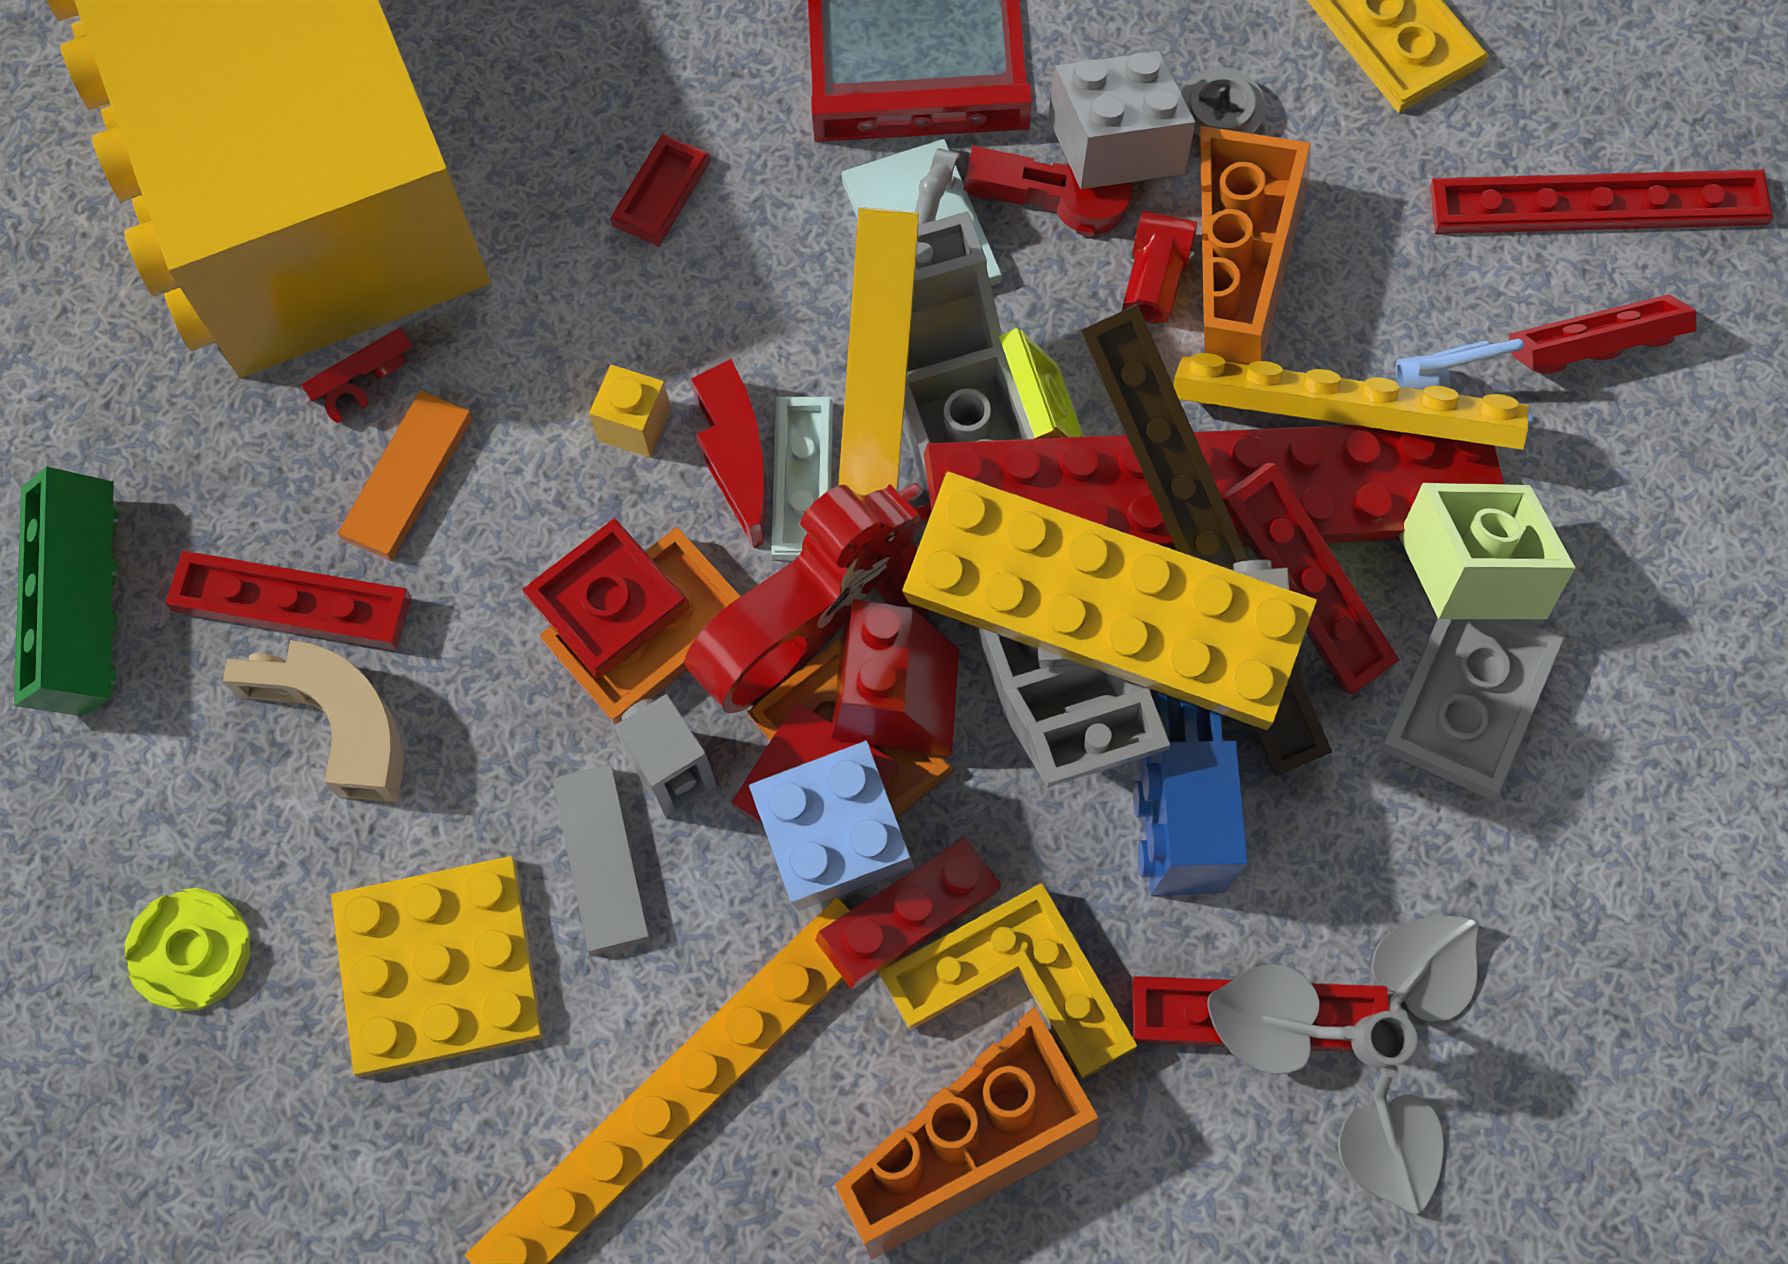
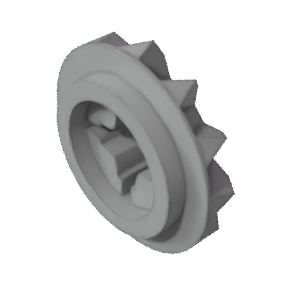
(1244, 99)

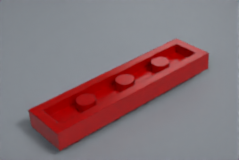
(1286, 536)
(289, 600)
(1178, 1013)

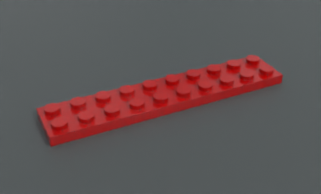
(1346, 477)

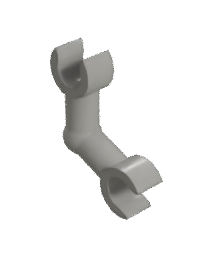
(934, 184)

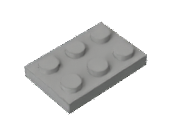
(1472, 700)

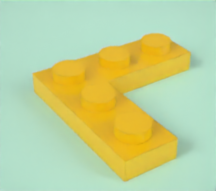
(1025, 938)

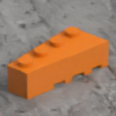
(1247, 235)
(971, 1140)

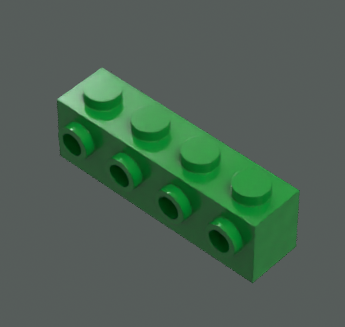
(65, 593)

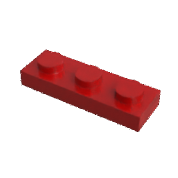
(1604, 333)
(907, 913)

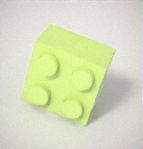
(1485, 551)

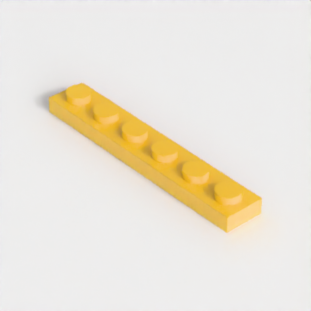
(1366, 403)

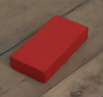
(660, 189)

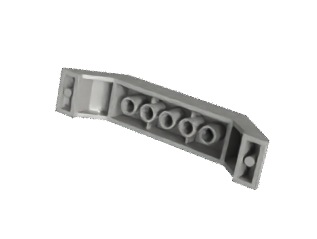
(964, 391)

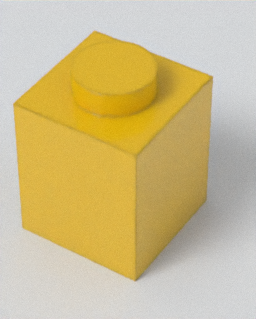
(630, 410)

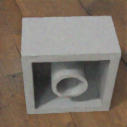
(1120, 119)

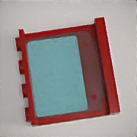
(916, 68)

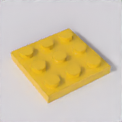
(435, 966)

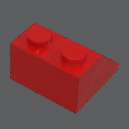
(895, 681)

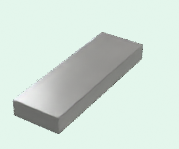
(600, 860)

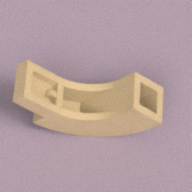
(365, 739)

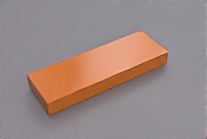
(405, 475)

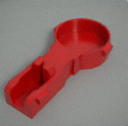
(1024, 181)

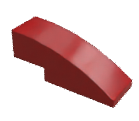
(733, 446)

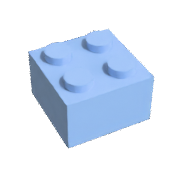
(831, 826)

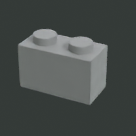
(665, 754)

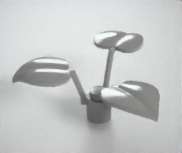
(1268, 1024)

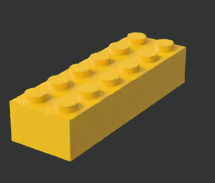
(1109, 600)

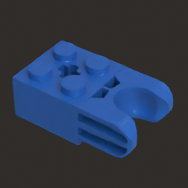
(1190, 805)

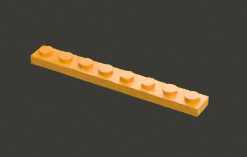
(666, 1104)

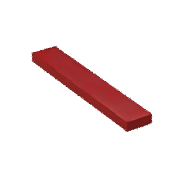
(1600, 201)

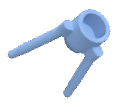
(1434, 369)

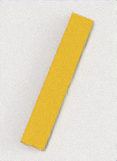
(878, 348)

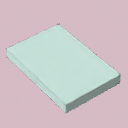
(895, 186)

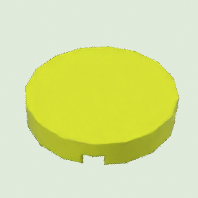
(205, 961)

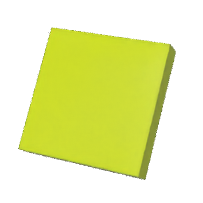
(1040, 388)

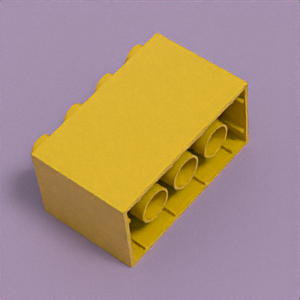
(270, 168)

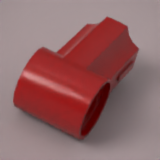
(1159, 256)

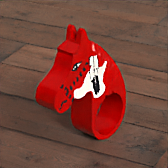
(802, 606)

